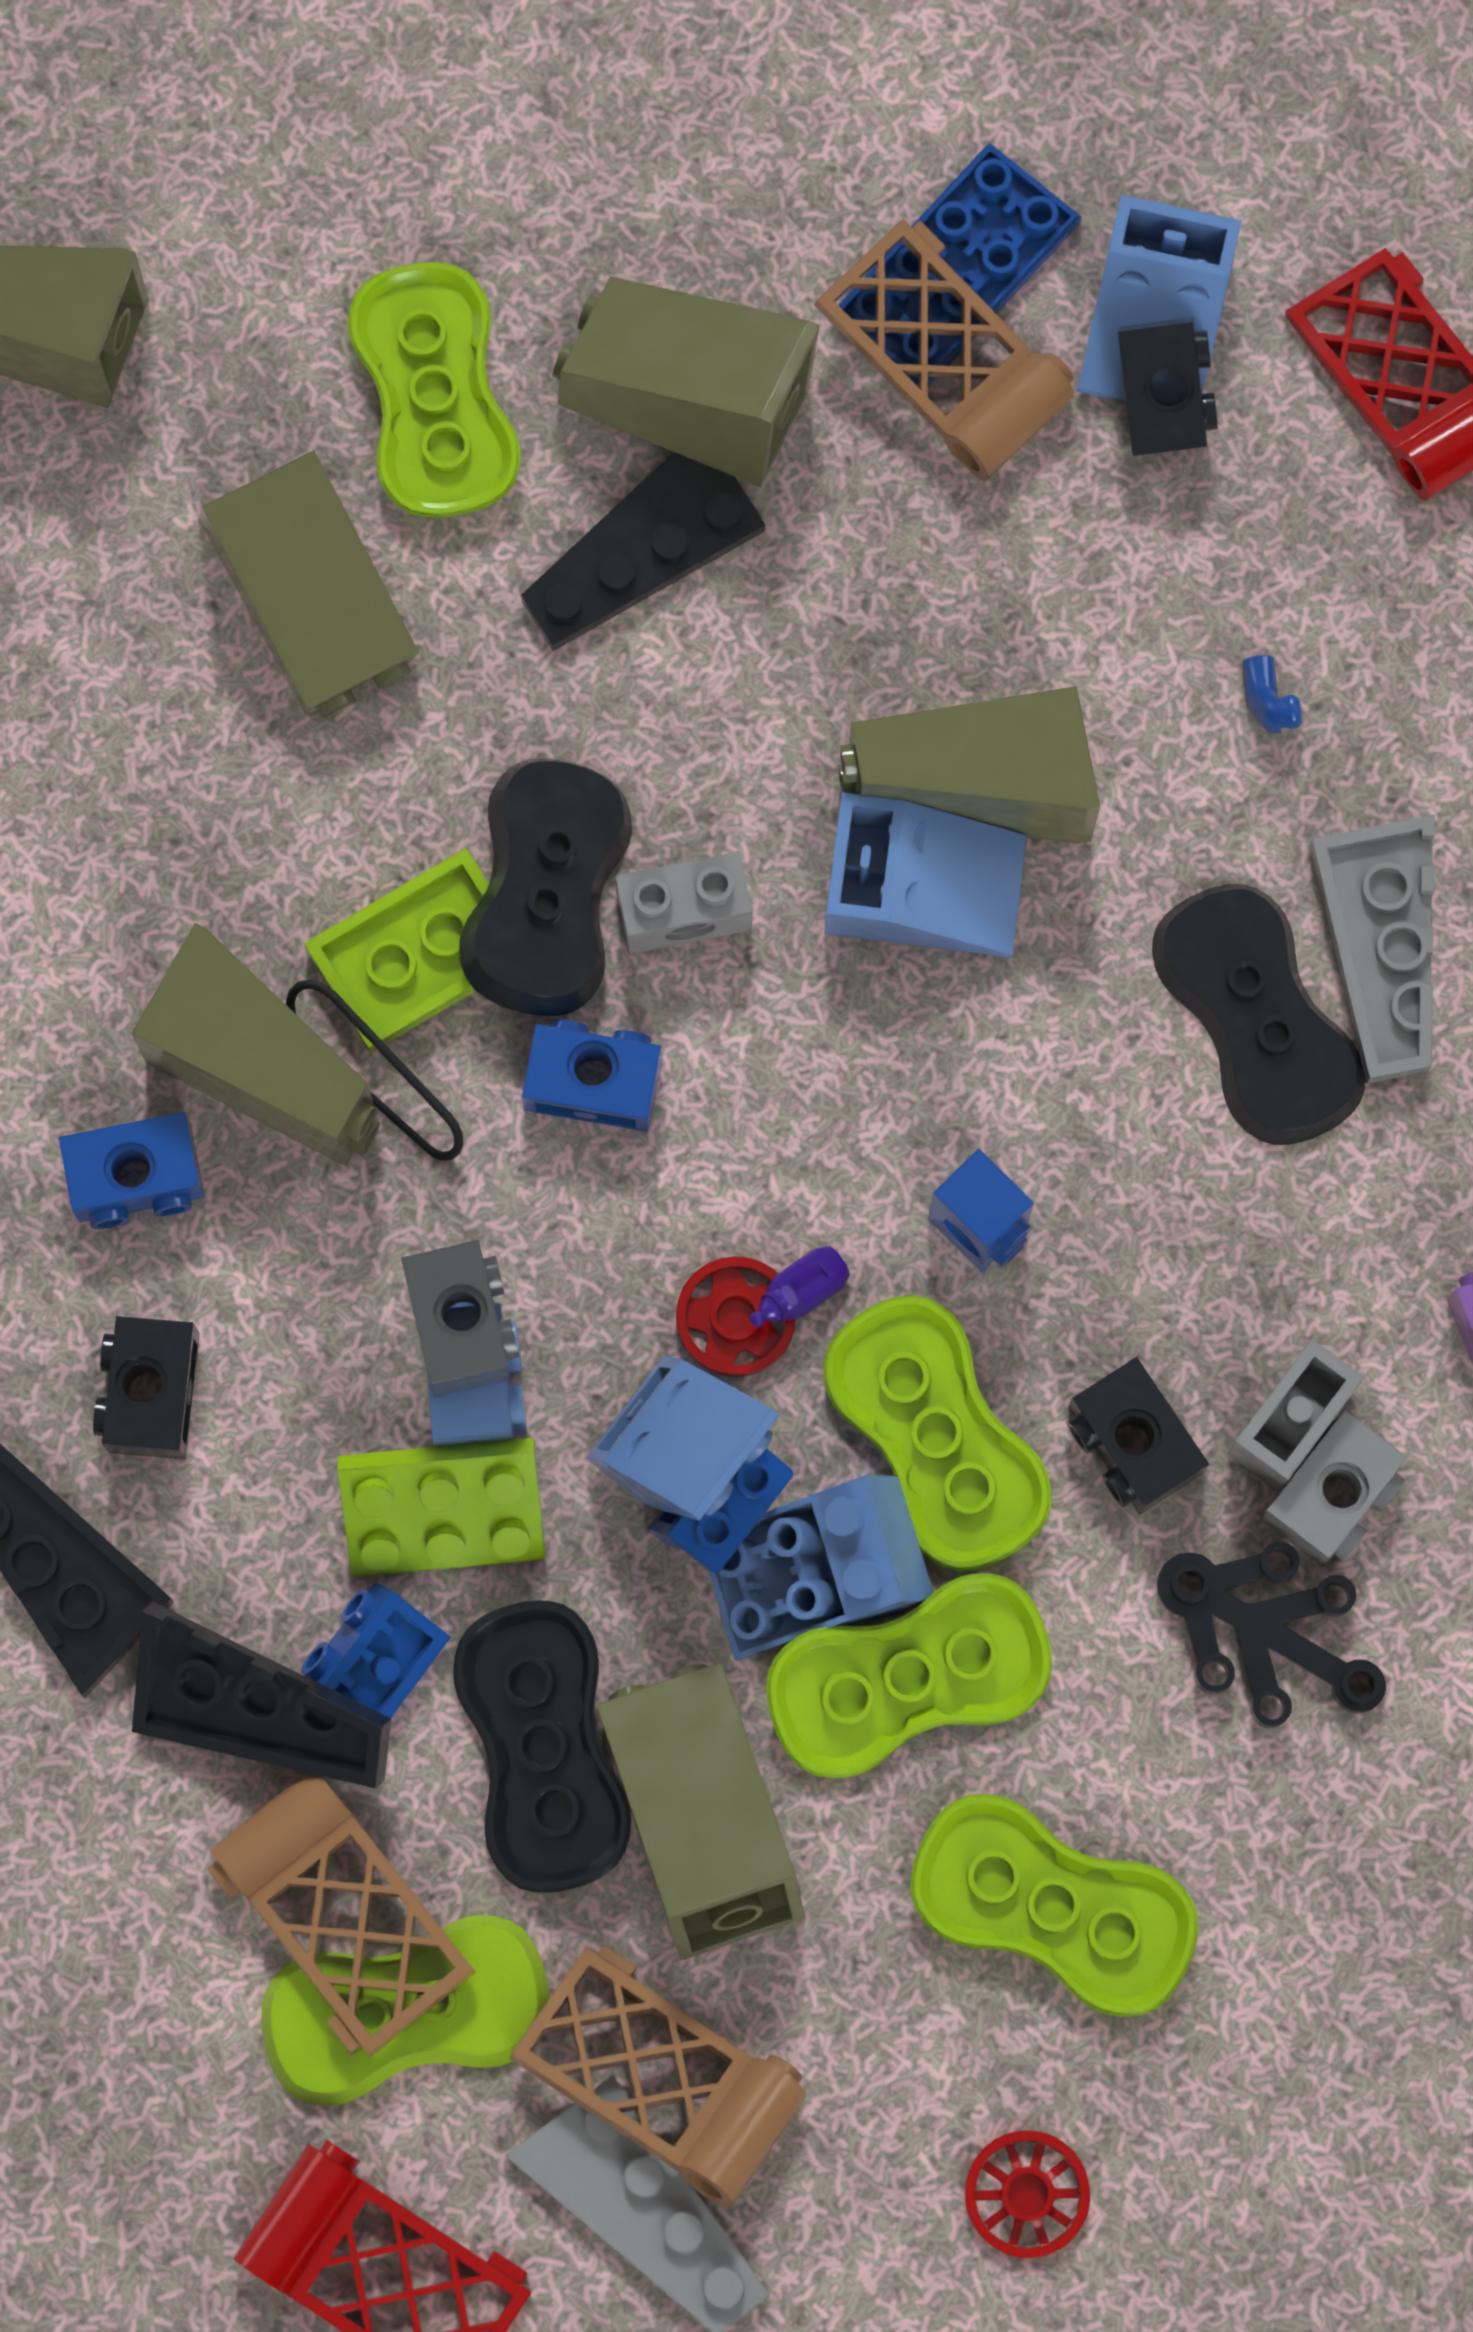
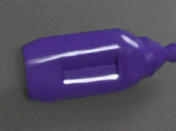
(802, 1286)

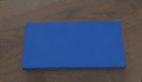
(995, 235)

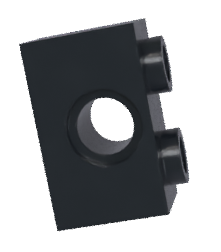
(1159, 424)
(1133, 1398)
(162, 1423)

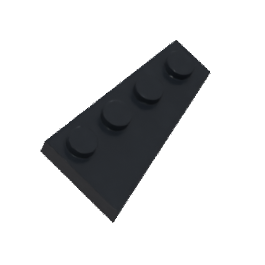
(648, 541)
(69, 1577)
(242, 1704)

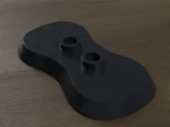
(537, 927)
(1279, 1057)
(552, 1797)

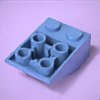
(1157, 269)
(923, 877)
(683, 1440)
(822, 1564)

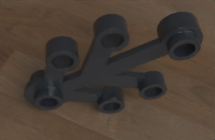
(1261, 1627)

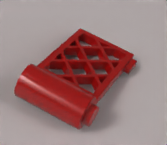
(1439, 443)
(314, 2214)

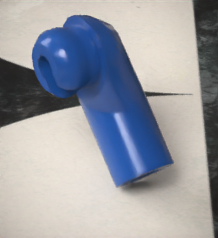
(1263, 698)

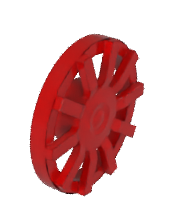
(1027, 2194)

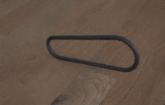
(397, 1064)

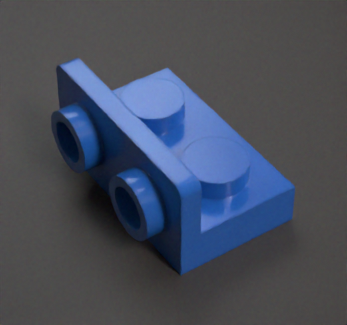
(720, 1534)
(377, 1650)

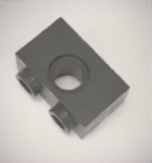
(436, 1284)

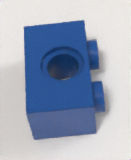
(620, 1101)
(98, 1155)
(982, 1212)

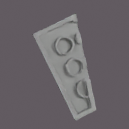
(1380, 924)
(641, 2211)

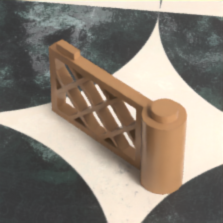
(1010, 400)
(287, 1843)
(734, 2123)

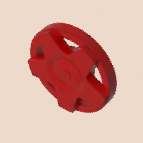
(726, 1318)

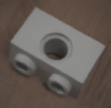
(684, 902)
(1295, 1415)
(1347, 1453)

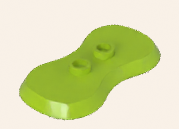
(441, 431)
(912, 1390)
(956, 1659)
(1100, 1925)
(469, 2027)

